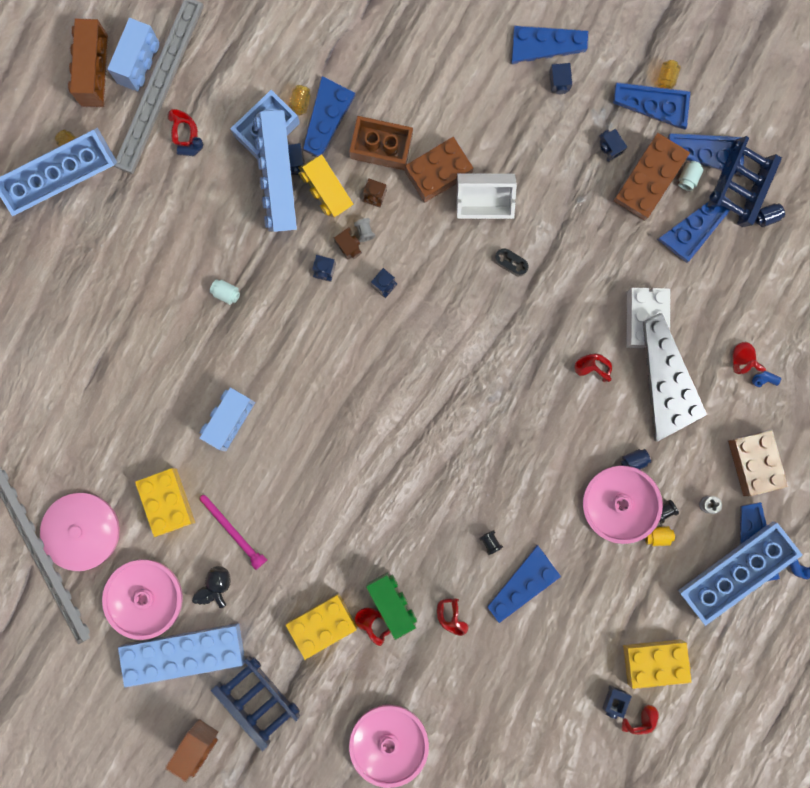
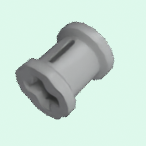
(364, 230)
(717, 504)

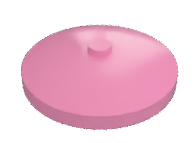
(622, 504)
(79, 531)
(142, 599)
(389, 746)

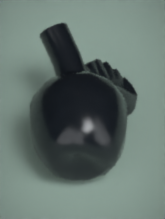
(216, 583)

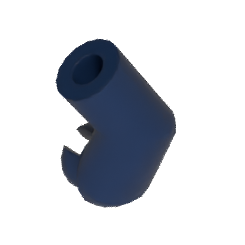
(191, 150)

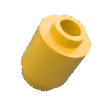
(661, 537)

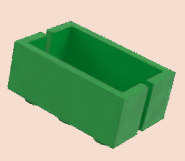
(392, 605)

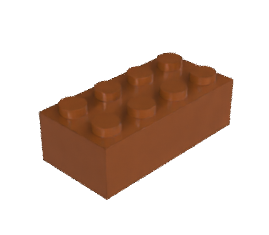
(88, 62)
(651, 176)

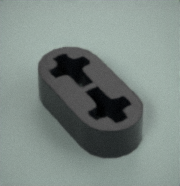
(514, 258)

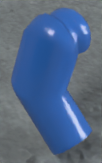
(764, 377)
(799, 570)

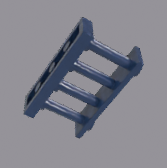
(760, 187)
(236, 707)

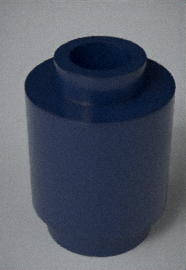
(770, 215)
(637, 459)

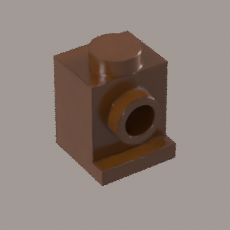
(374, 193)
(348, 244)

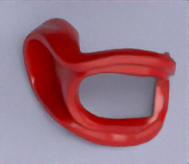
(177, 117)
(744, 354)
(587, 364)
(364, 620)
(453, 626)
(649, 720)

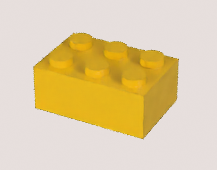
(325, 186)
(165, 502)
(321, 626)
(657, 664)

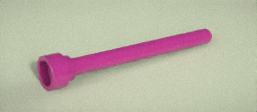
(256, 559)

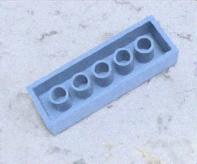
(275, 170)
(55, 171)
(740, 572)
(181, 655)

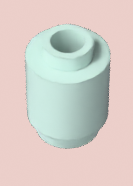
(690, 175)
(224, 291)

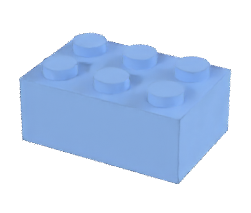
(133, 55)
(244, 128)
(226, 419)

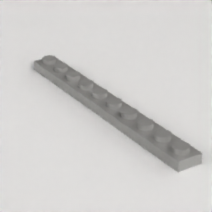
(158, 85)
(43, 561)

